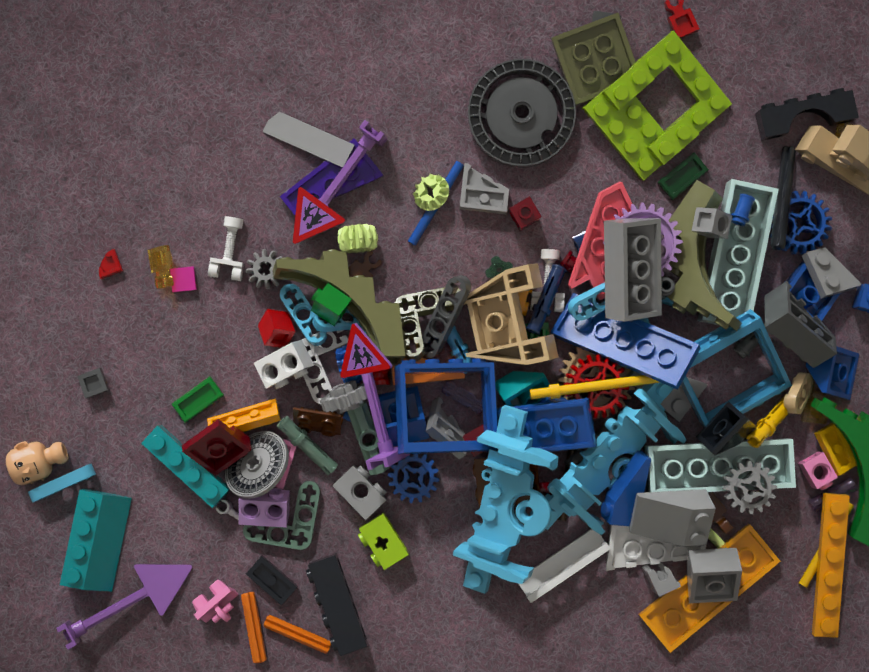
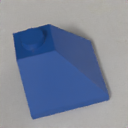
(836, 374)

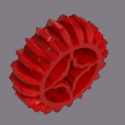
(604, 366)

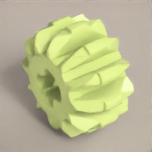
(357, 238)

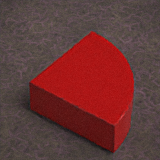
(110, 265)

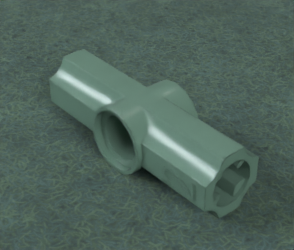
(363, 424)

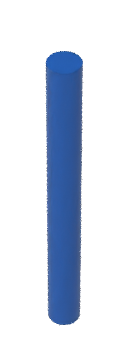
(428, 215)

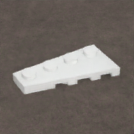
(632, 549)

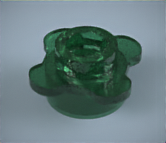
(497, 263)

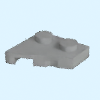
(482, 193)
(828, 273)
(443, 427)

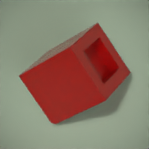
(276, 328)

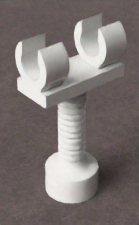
(232, 225)
(550, 256)

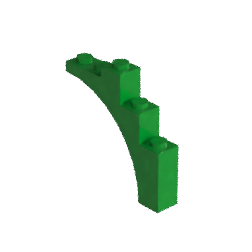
(857, 435)

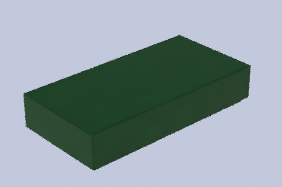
(683, 176)

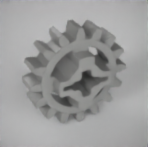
(344, 397)
(753, 478)

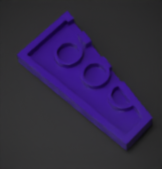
(322, 176)

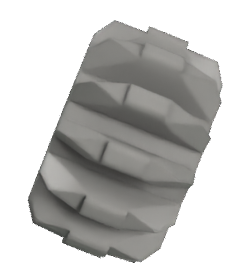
(257, 268)

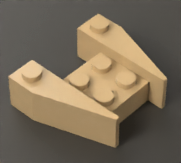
(842, 156)
(500, 322)

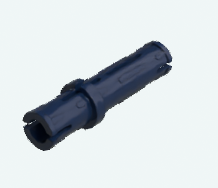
(542, 308)

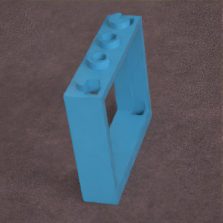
(757, 394)

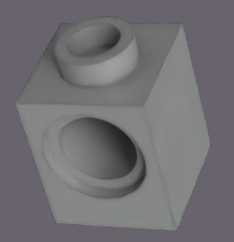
(711, 223)

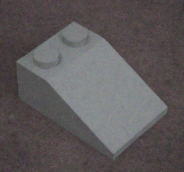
(673, 516)

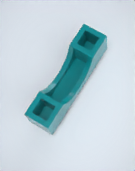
(169, 452)

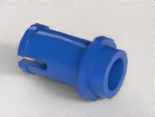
(742, 210)

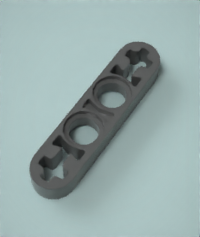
(444, 316)

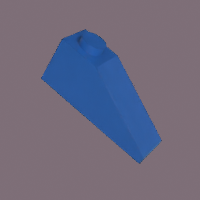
(621, 496)

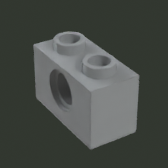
(363, 505)

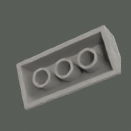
(632, 268)

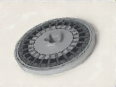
(260, 468)

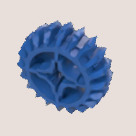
(818, 233)

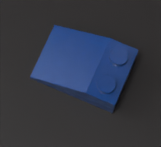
(804, 288)

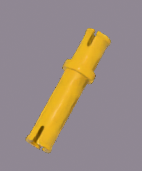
(767, 426)

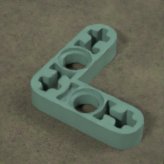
(297, 526)

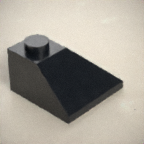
(725, 430)

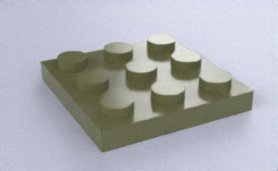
(593, 56)

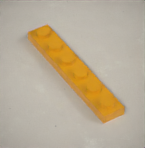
(830, 565)

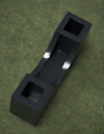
(834, 108)

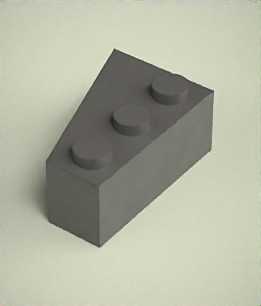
(797, 328)

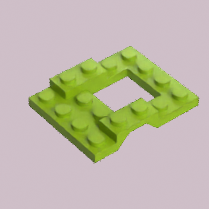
(632, 127)

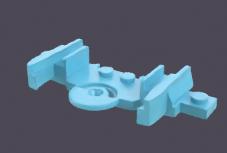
(509, 480)
(577, 487)

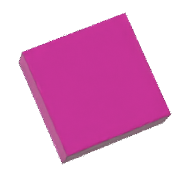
(184, 279)

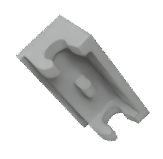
(660, 581)

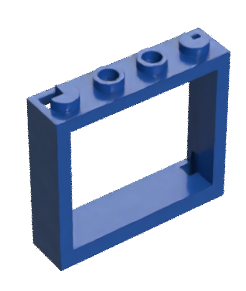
(454, 366)

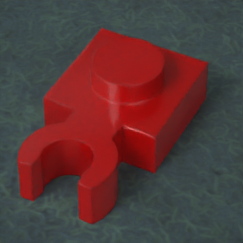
(682, 20)

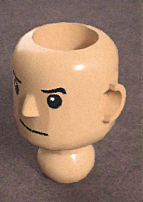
(34, 461)

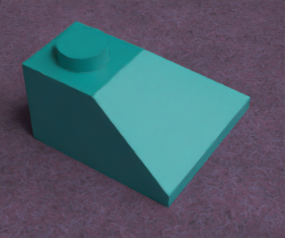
(516, 387)

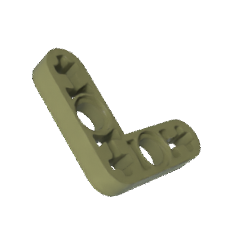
(412, 314)

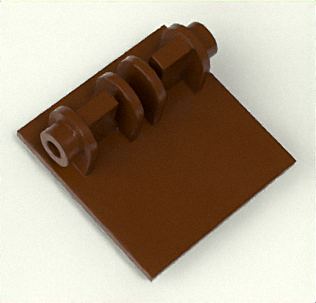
(325, 422)

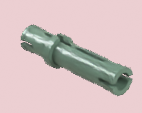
(311, 449)

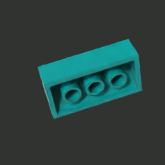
(95, 540)

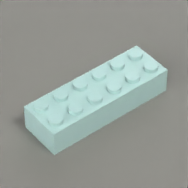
(739, 260)
(696, 468)

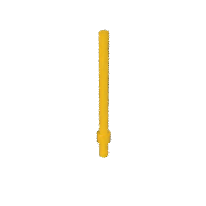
(555, 391)

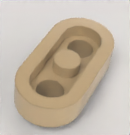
(798, 393)

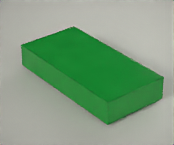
(197, 399)

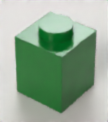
(330, 304)

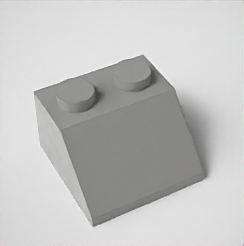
(713, 575)

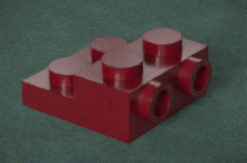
(217, 447)

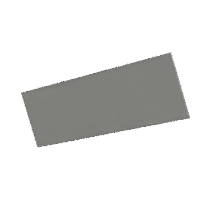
(309, 138)

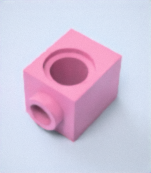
(808, 466)

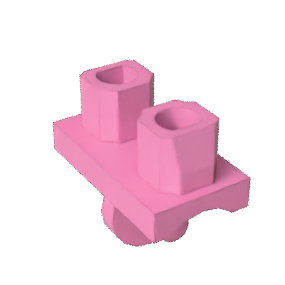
(218, 606)

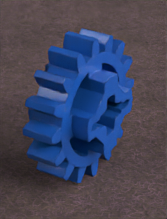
(404, 484)

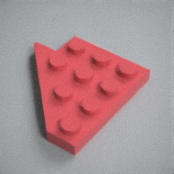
(590, 259)

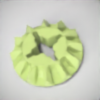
(440, 192)

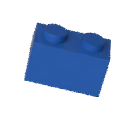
(415, 415)

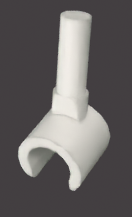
(229, 510)

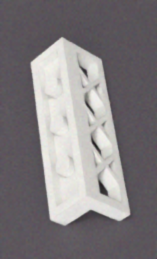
(564, 564)

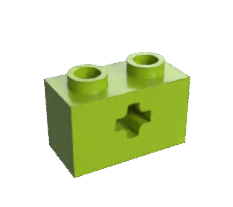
(395, 547)

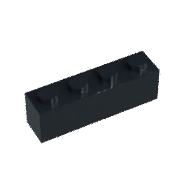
(338, 604)

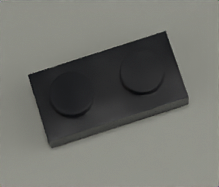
(271, 580)

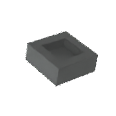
(93, 383)

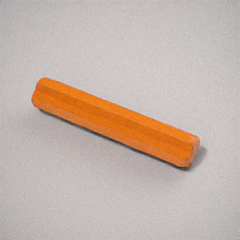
(253, 627)
(297, 634)

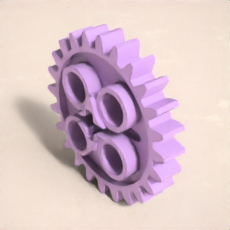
(669, 240)

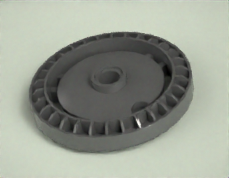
(524, 94)

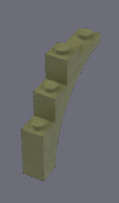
(693, 288)
(379, 320)

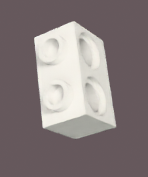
(283, 362)

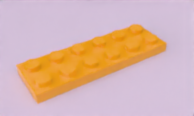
(676, 619)

